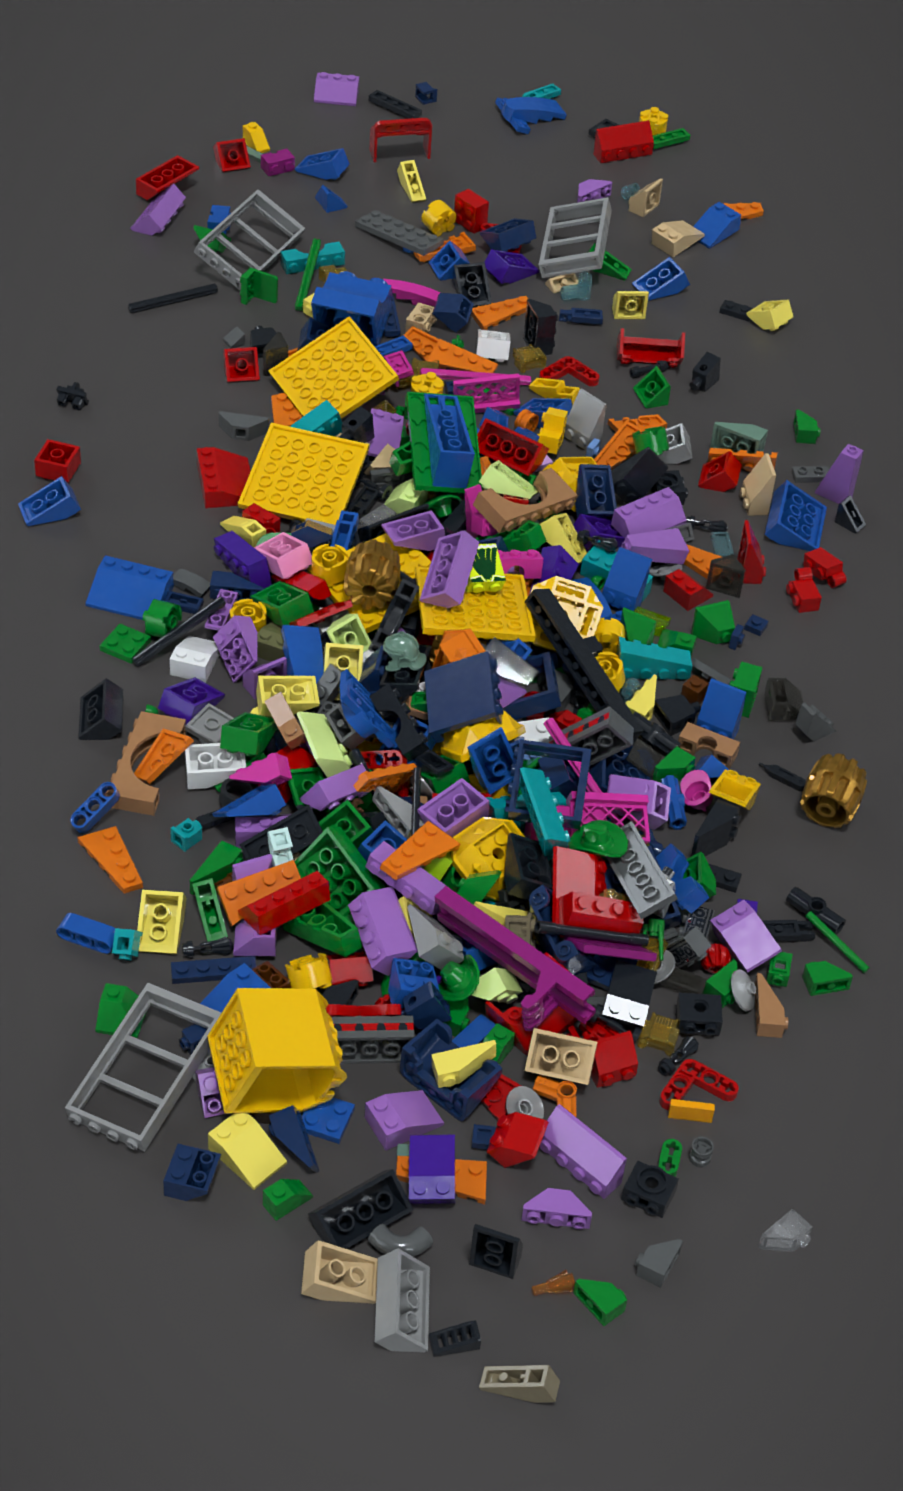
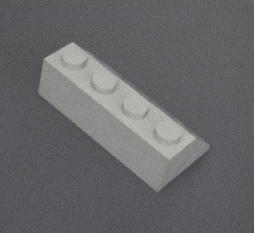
(402, 1303)

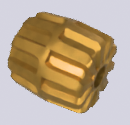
(372, 574)
(833, 790)

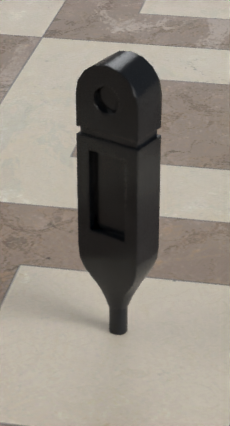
(784, 776)
(209, 820)

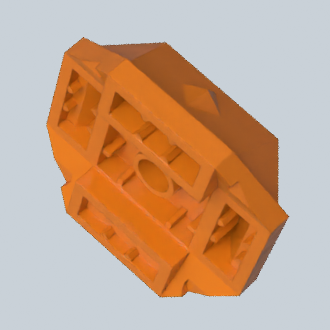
(457, 645)

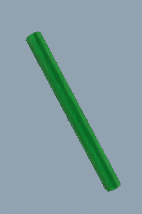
(308, 272)

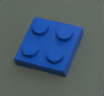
(328, 1119)

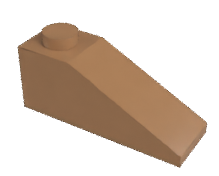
(285, 720)
(768, 1010)

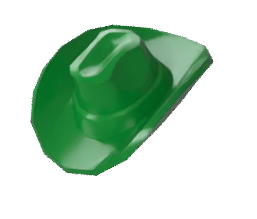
(442, 504)
(600, 839)
(459, 979)

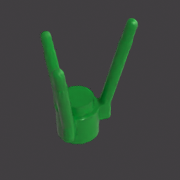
(656, 929)

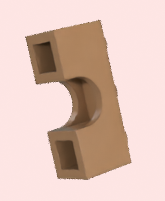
(696, 738)

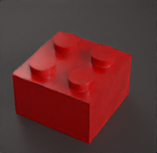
(471, 210)
(57, 460)

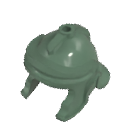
(404, 652)

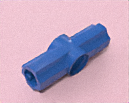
(676, 813)

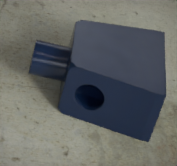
(426, 1006)

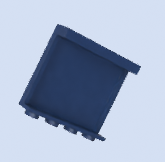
(462, 694)

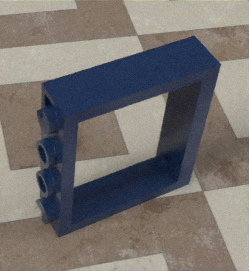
(541, 701)
(552, 751)

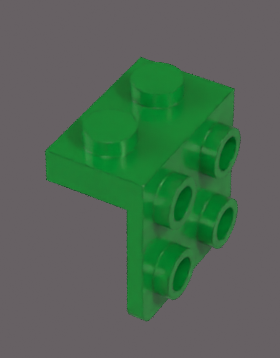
(259, 285)

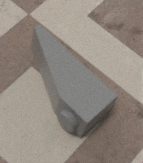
(395, 810)

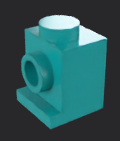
(186, 834)
(121, 940)

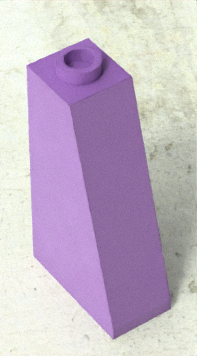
(842, 476)
(660, 545)

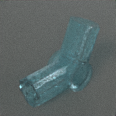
(581, 290)

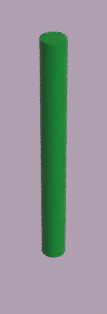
(837, 942)

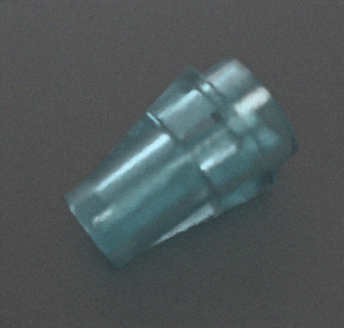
(629, 190)
(630, 687)

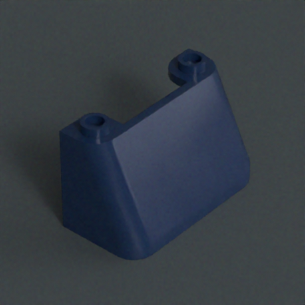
(563, 951)
(417, 1069)

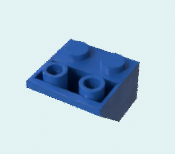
(407, 977)

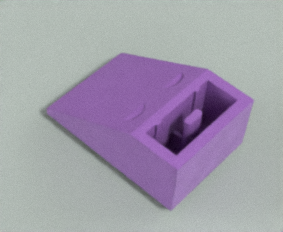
(237, 645)
(657, 794)

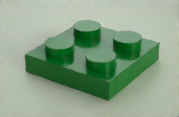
(125, 643)

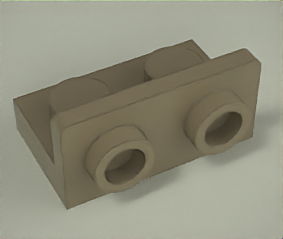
(522, 926)

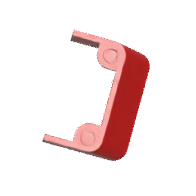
(397, 127)
(650, 350)
(556, 1022)

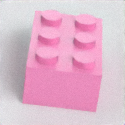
(285, 555)

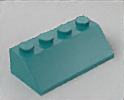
(543, 810)

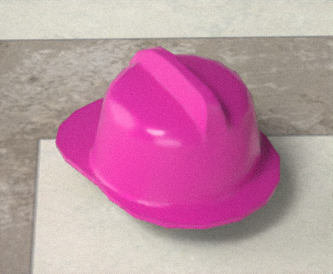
(696, 789)

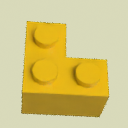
(553, 429)

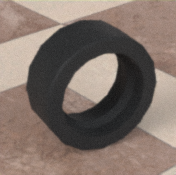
(232, 785)

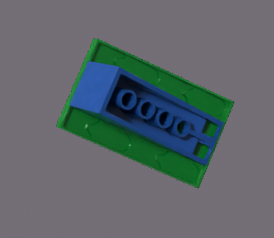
(443, 442)

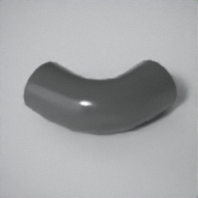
(413, 1243)

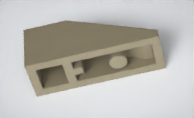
(525, 1383)

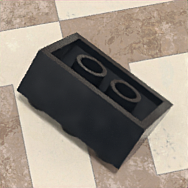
(540, 326)
(101, 712)

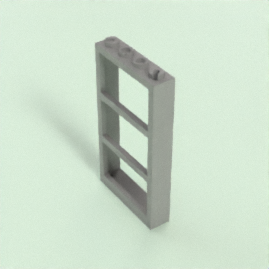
(272, 213)
(577, 262)
(170, 1003)

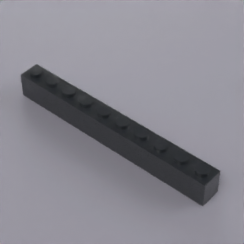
(578, 656)

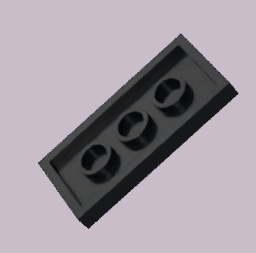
(302, 828)

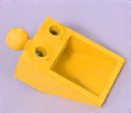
(736, 789)

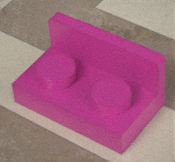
(400, 365)

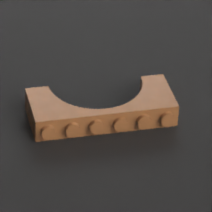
(506, 515)
(134, 793)

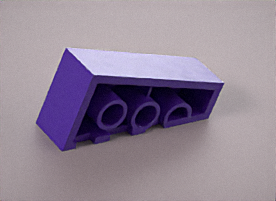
(243, 559)
(556, 563)

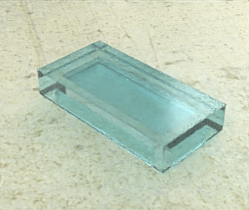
(721, 543)

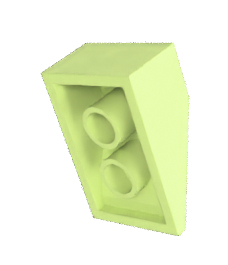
(506, 481)

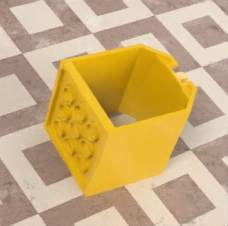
(275, 1051)

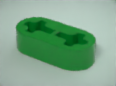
(666, 1158)

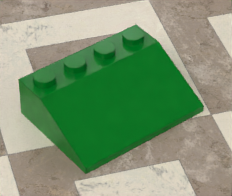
(341, 865)

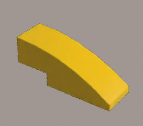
(554, 389)

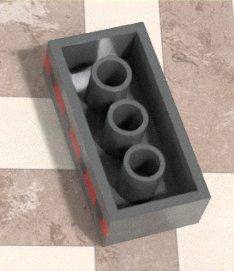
(602, 732)
(373, 1038)

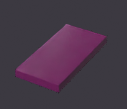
(612, 949)

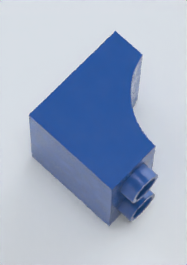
(361, 299)

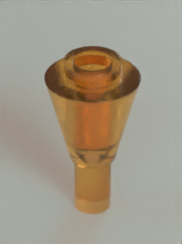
(559, 1283)

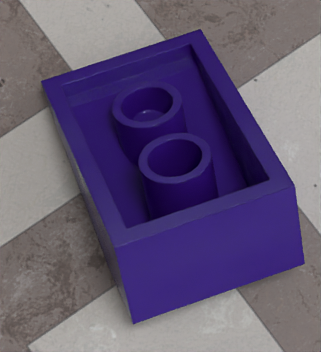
(509, 266)
(597, 527)
(188, 698)
(432, 1169)

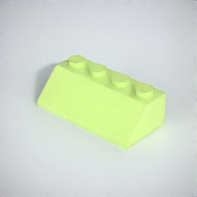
(324, 743)

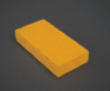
(691, 1110)

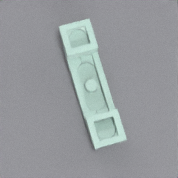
(280, 846)

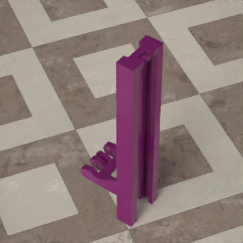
(550, 980)

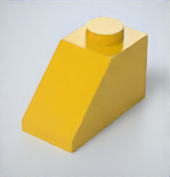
(255, 137)

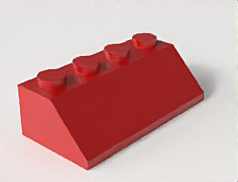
(623, 141)
(164, 176)
(510, 447)
(287, 903)
(598, 913)

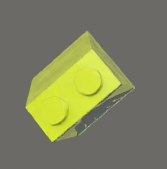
(486, 570)

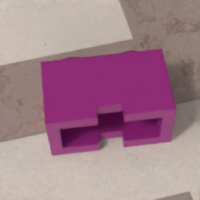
(277, 163)

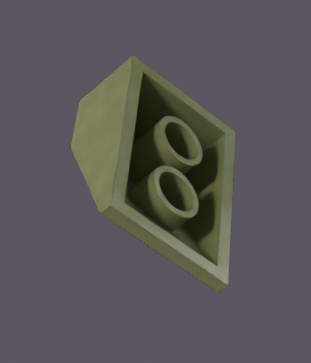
(270, 642)

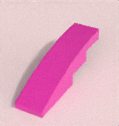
(413, 291)

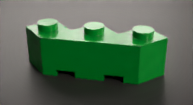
(525, 538)

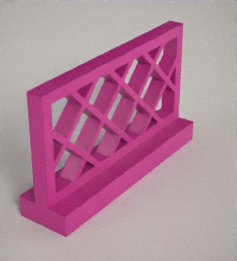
(500, 401)
(613, 802)

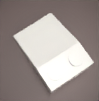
(493, 345)
(194, 658)
(210, 765)

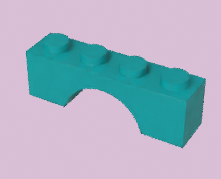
(295, 261)

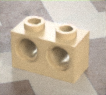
(421, 318)

